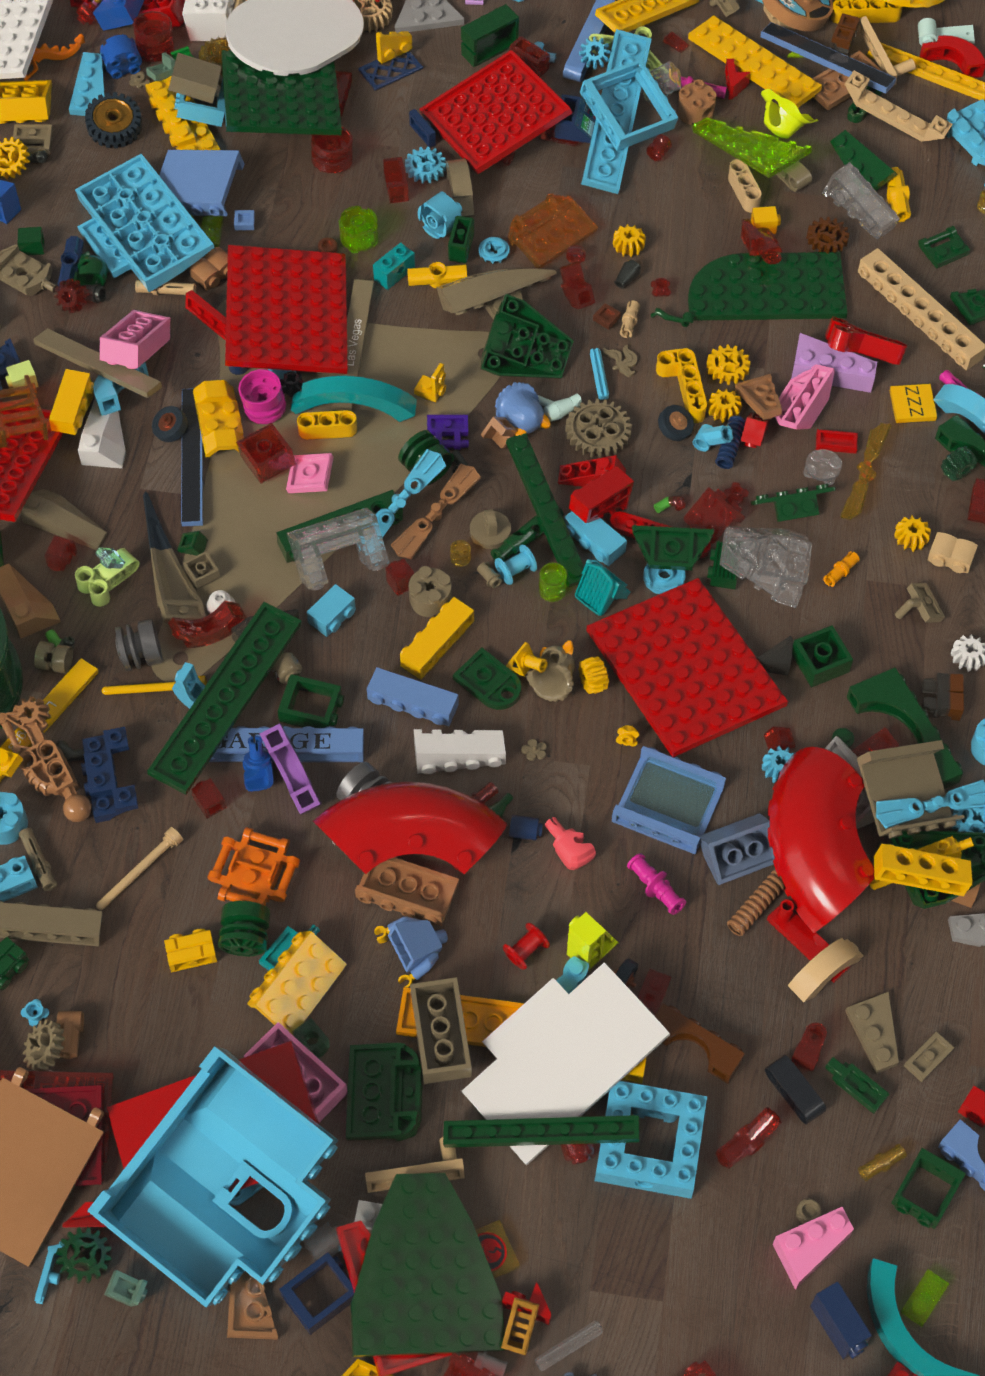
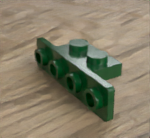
(795, 505)

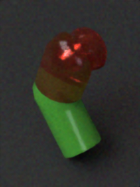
(668, 501)

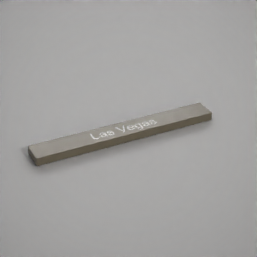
(356, 330)

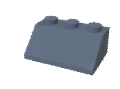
(738, 848)

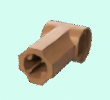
(73, 1025)

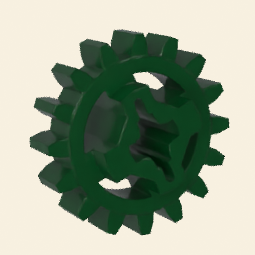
(88, 1264)

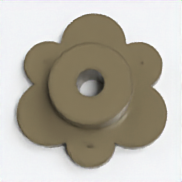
(139, 79)

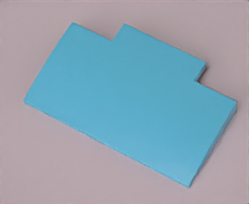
(139, 212)

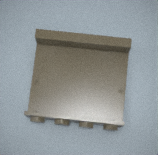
(906, 774)

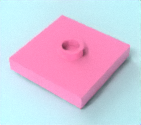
(310, 473)

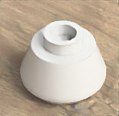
(217, 599)

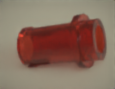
(485, 793)

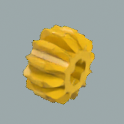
(629, 240)
(724, 405)
(912, 533)
(593, 675)

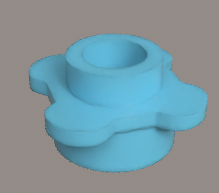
(32, 1006)

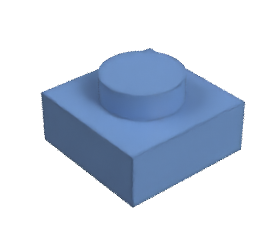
(244, 220)

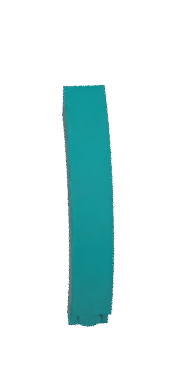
(357, 391)
(892, 1329)

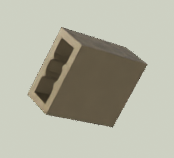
(196, 78)

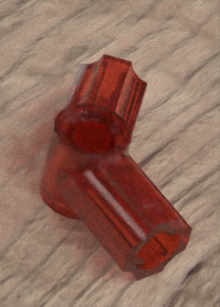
(748, 1138)

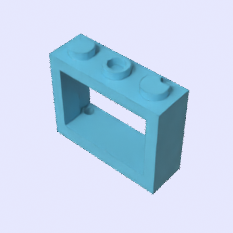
(199, 112)

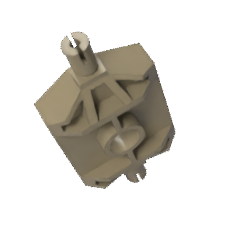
(15, 262)

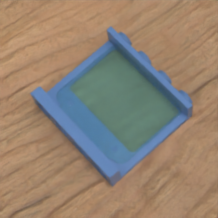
(669, 800)

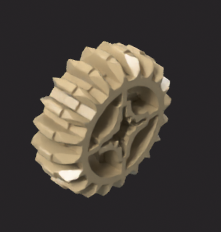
(375, 13)

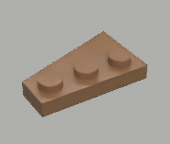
(760, 396)

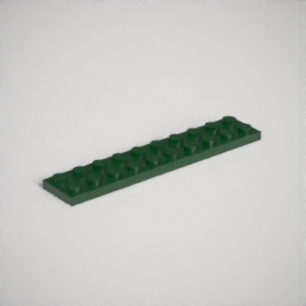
(224, 698)

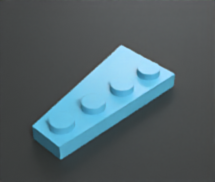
(88, 83)

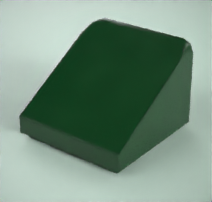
(192, 543)

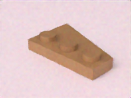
(249, 1310)

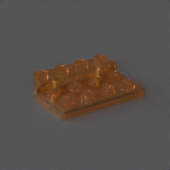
(550, 229)

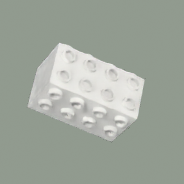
(206, 18)

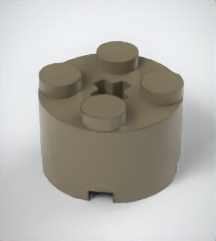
(429, 591)

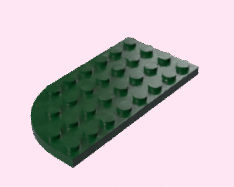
(750, 289)

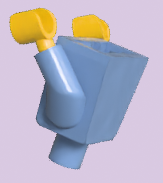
(415, 945)

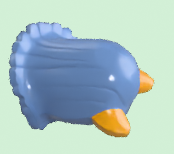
(521, 408)

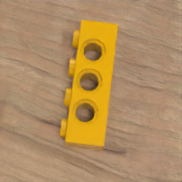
(922, 869)

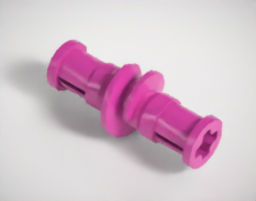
(656, 884)

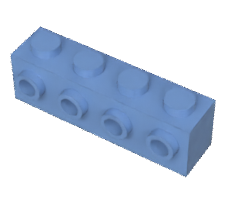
(412, 697)

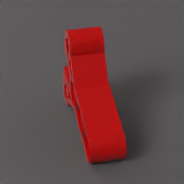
(850, 338)

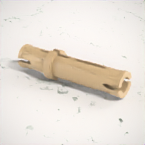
(167, 288)

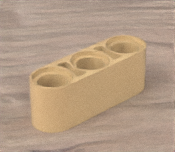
(744, 185)

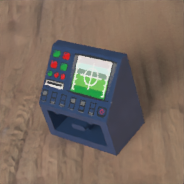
(577, 125)

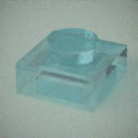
(110, 558)

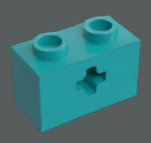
(393, 266)

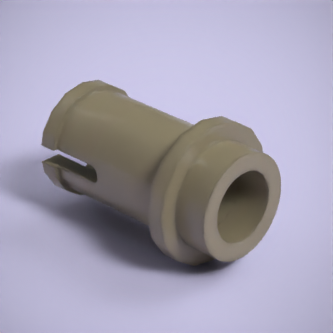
(493, 579)

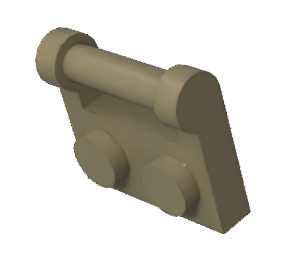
(35, 135)

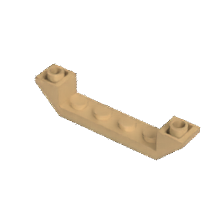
(892, 113)

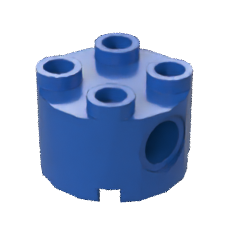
(121, 56)

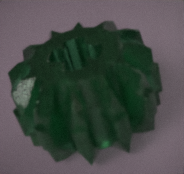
(959, 463)

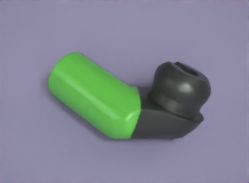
(52, 637)

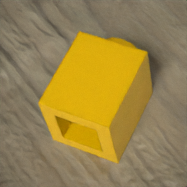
(766, 218)

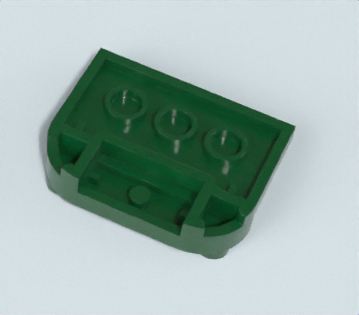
(383, 1092)

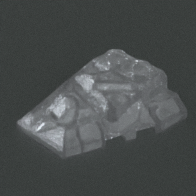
(769, 558)

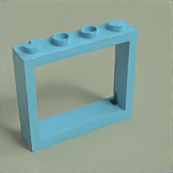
(635, 69)

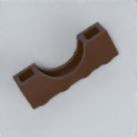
(722, 1057)

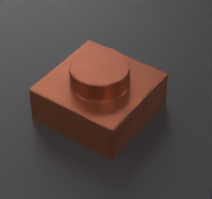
(606, 316)

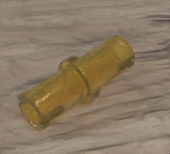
(882, 1162)

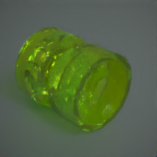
(552, 582)

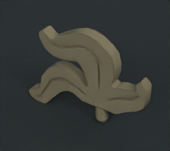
(625, 365)

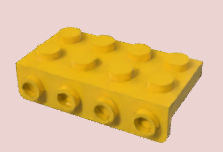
(297, 981)

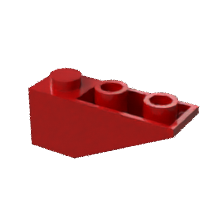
(582, 472)

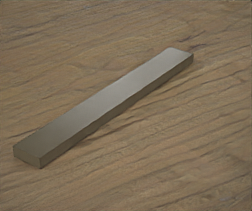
(90, 360)

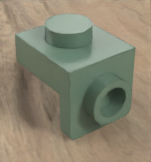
(162, 70)
(126, 1289)

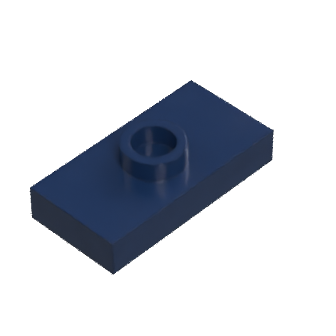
(422, 128)

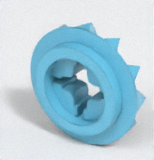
(498, 245)

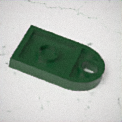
(488, 679)

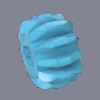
(597, 46)
(774, 762)

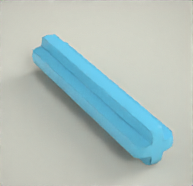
(599, 374)

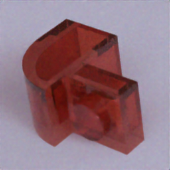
(574, 286)

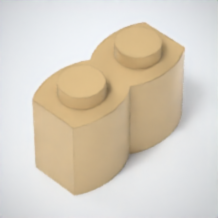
(952, 552)

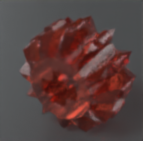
(74, 302)

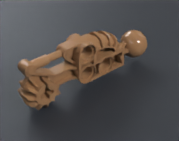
(42, 771)

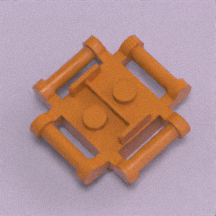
(253, 869)

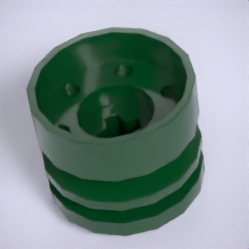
(417, 445)
(244, 928)

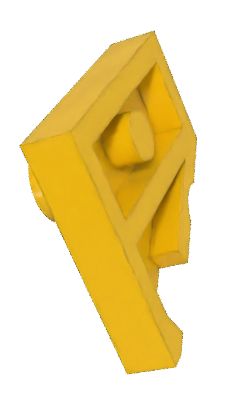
(392, 45)

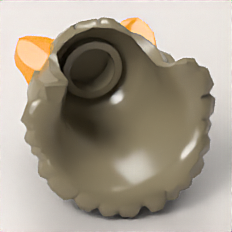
(556, 680)

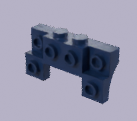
(101, 775)

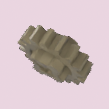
(43, 1045)

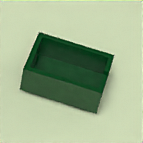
(489, 35)

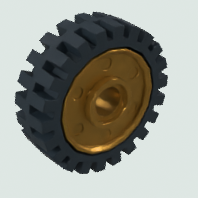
(125, 117)

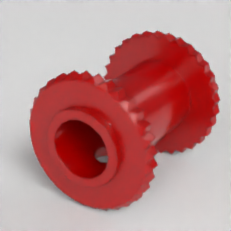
(526, 946)

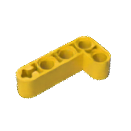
(875, 10)
(684, 366)

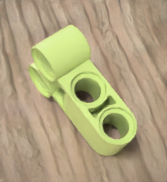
(104, 579)

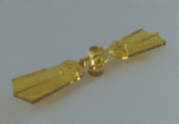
(857, 497)

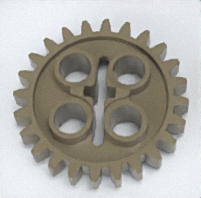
(604, 424)

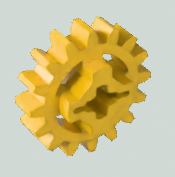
(12, 157)
(728, 364)

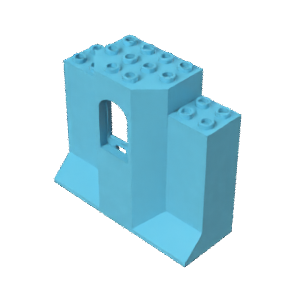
(176, 1187)

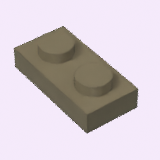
(929, 1056)

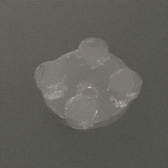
(823, 466)

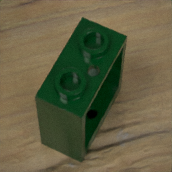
(289, 716)
(941, 1170)

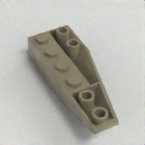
(488, 285)

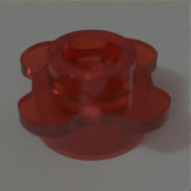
(660, 287)
(732, 496)

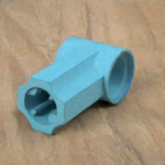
(710, 436)

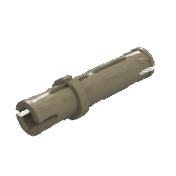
(37, 859)

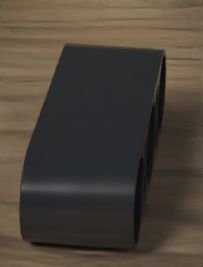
(795, 1089)

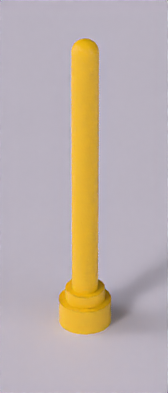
(142, 688)

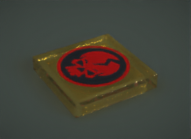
(497, 1249)

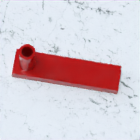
(206, 313)
(798, 933)

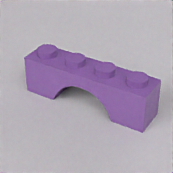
(291, 769)

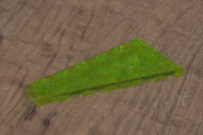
(755, 149)

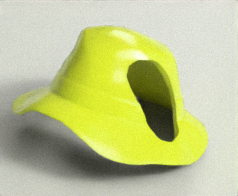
(783, 118)

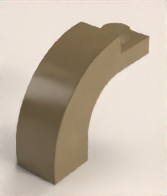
(461, 185)

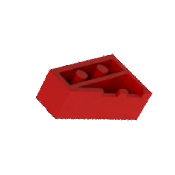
(602, 495)

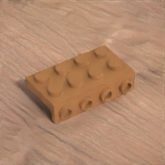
(408, 890)

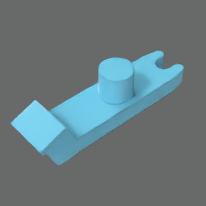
(47, 1274)

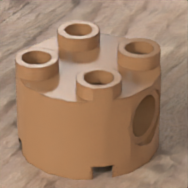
(696, 102)

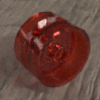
(332, 152)

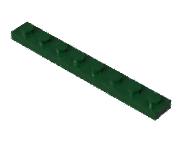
(545, 507)
(541, 1131)

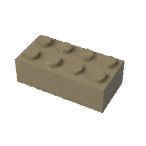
(440, 1030)

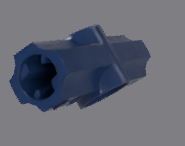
(70, 258)

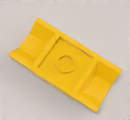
(218, 416)

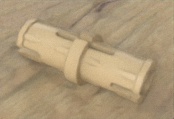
(629, 319)

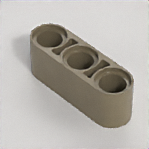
(795, 176)

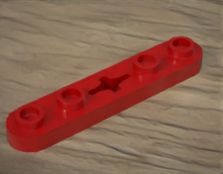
(623, 522)

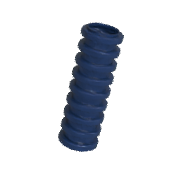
(728, 451)

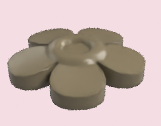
(534, 750)

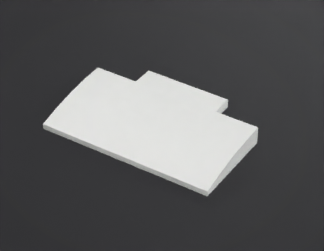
(564, 1052)

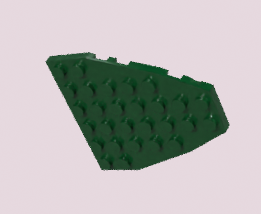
(425, 1277)

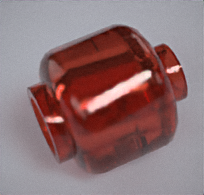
(577, 1152)

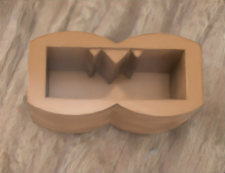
(210, 269)

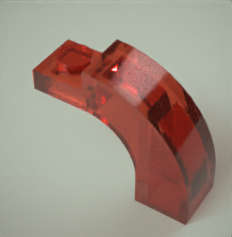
(209, 628)

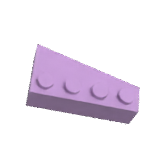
(850, 369)

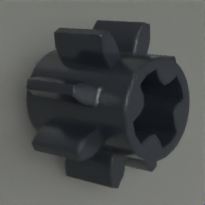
(291, 383)

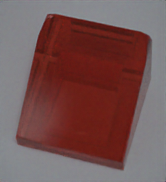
(779, 737)

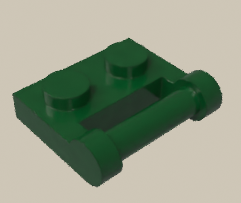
(946, 252)

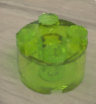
(358, 229)

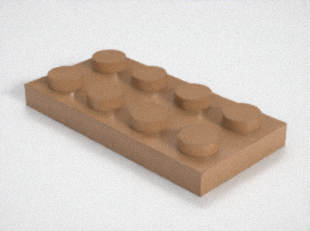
(833, 83)

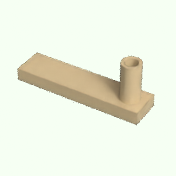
(879, 53)
(450, 1166)

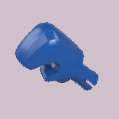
(257, 767)

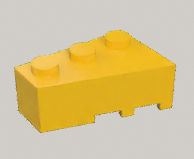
(71, 402)

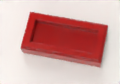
(836, 441)

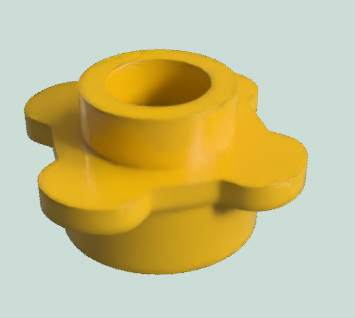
(627, 735)

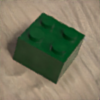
(822, 656)

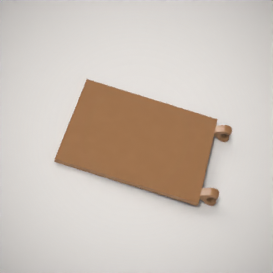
(39, 1164)

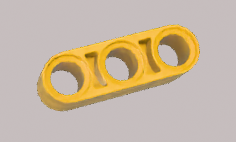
(327, 424)

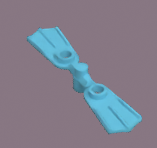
(424, 471)
(901, 810)

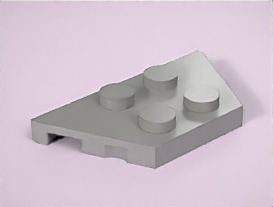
(426, 15)

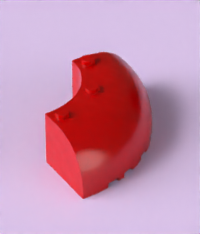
(411, 820)
(818, 835)

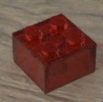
(266, 453)

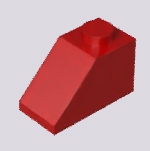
(754, 430)

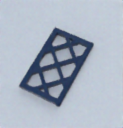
(410, 59)

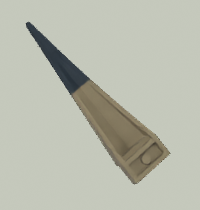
(172, 587)

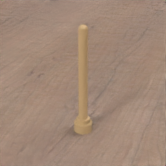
(170, 839)

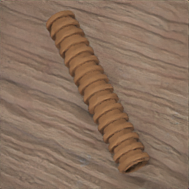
(756, 904)

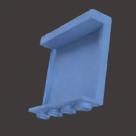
(201, 178)

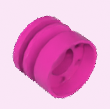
(262, 396)

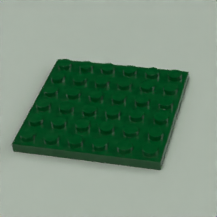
(277, 103)

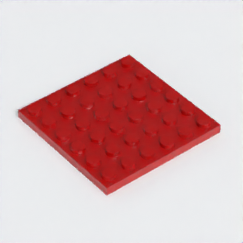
(495, 111)

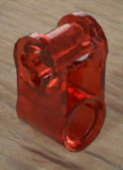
(809, 1049)

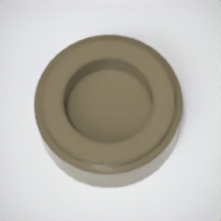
(808, 1210)

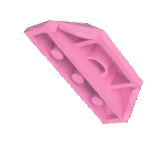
(805, 397)

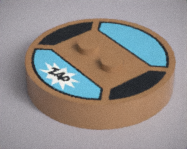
(801, 14)

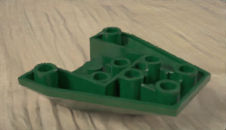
(524, 343)
(929, 898)

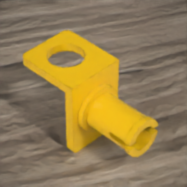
(526, 660)

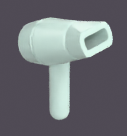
(558, 409)

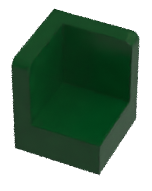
(31, 240)

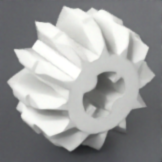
(969, 653)

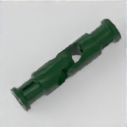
(521, 537)

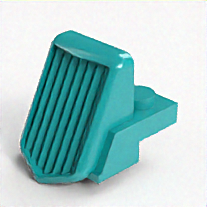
(599, 587)

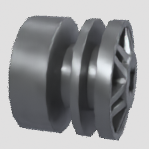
(138, 645)
(360, 778)

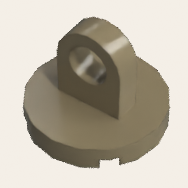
(490, 529)

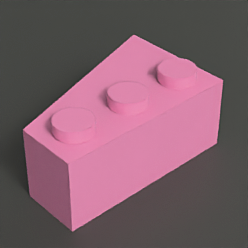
(811, 1244)

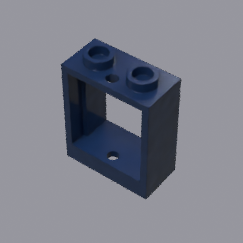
(287, 1292)

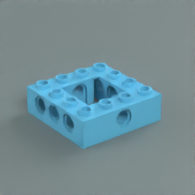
(647, 1173)

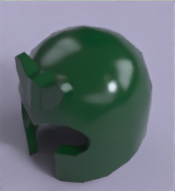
(91, 270)

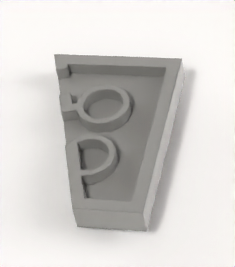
(968, 929)

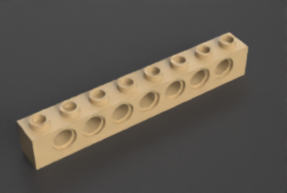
(922, 309)

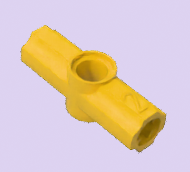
(899, 195)
(436, 274)

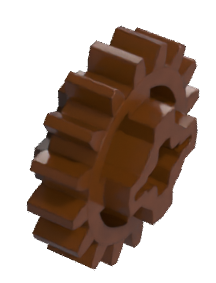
(827, 235)

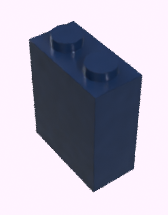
(841, 1321)

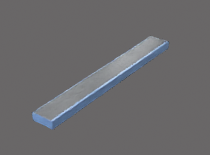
(826, 56)
(191, 465)

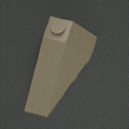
(58, 516)

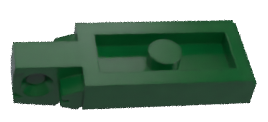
(857, 1084)

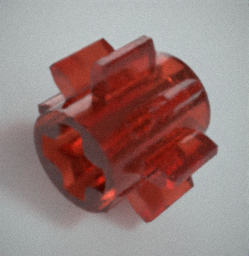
(85, 13)

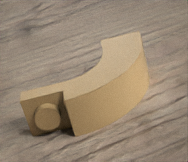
(824, 967)

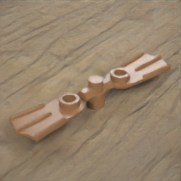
(412, 538)

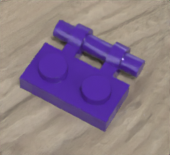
(449, 426)

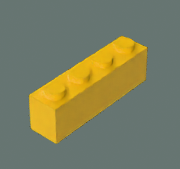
(436, 638)

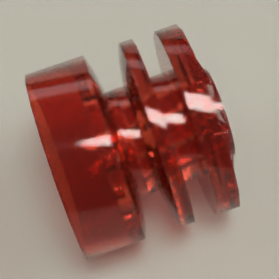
(153, 35)

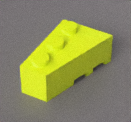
(588, 940)

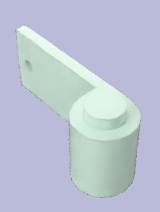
(929, 33)

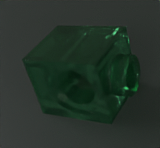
(311, 1030)

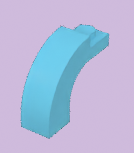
(107, 391)
(964, 402)
(187, 685)

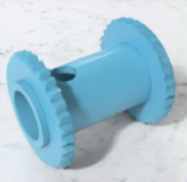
(516, 564)

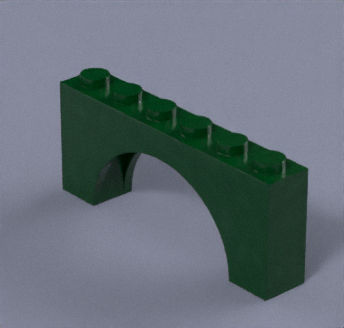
(891, 696)

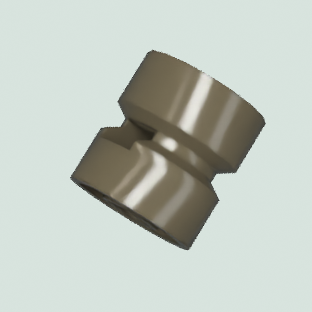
(57, 658)

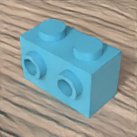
(15, 878)

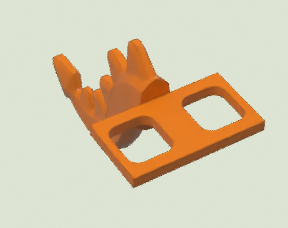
(53, 53)

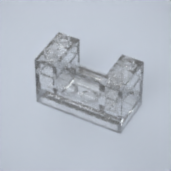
(333, 534)

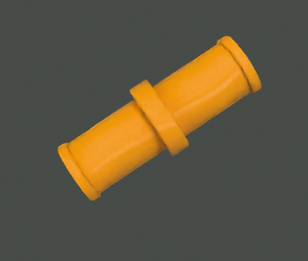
(841, 569)

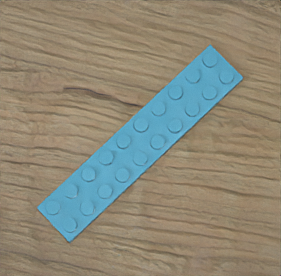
(603, 163)

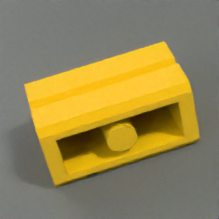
(190, 950)

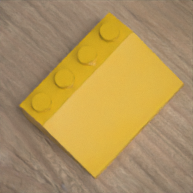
(25, 101)

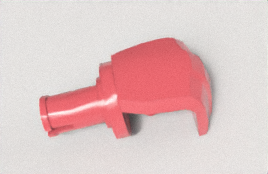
(570, 845)

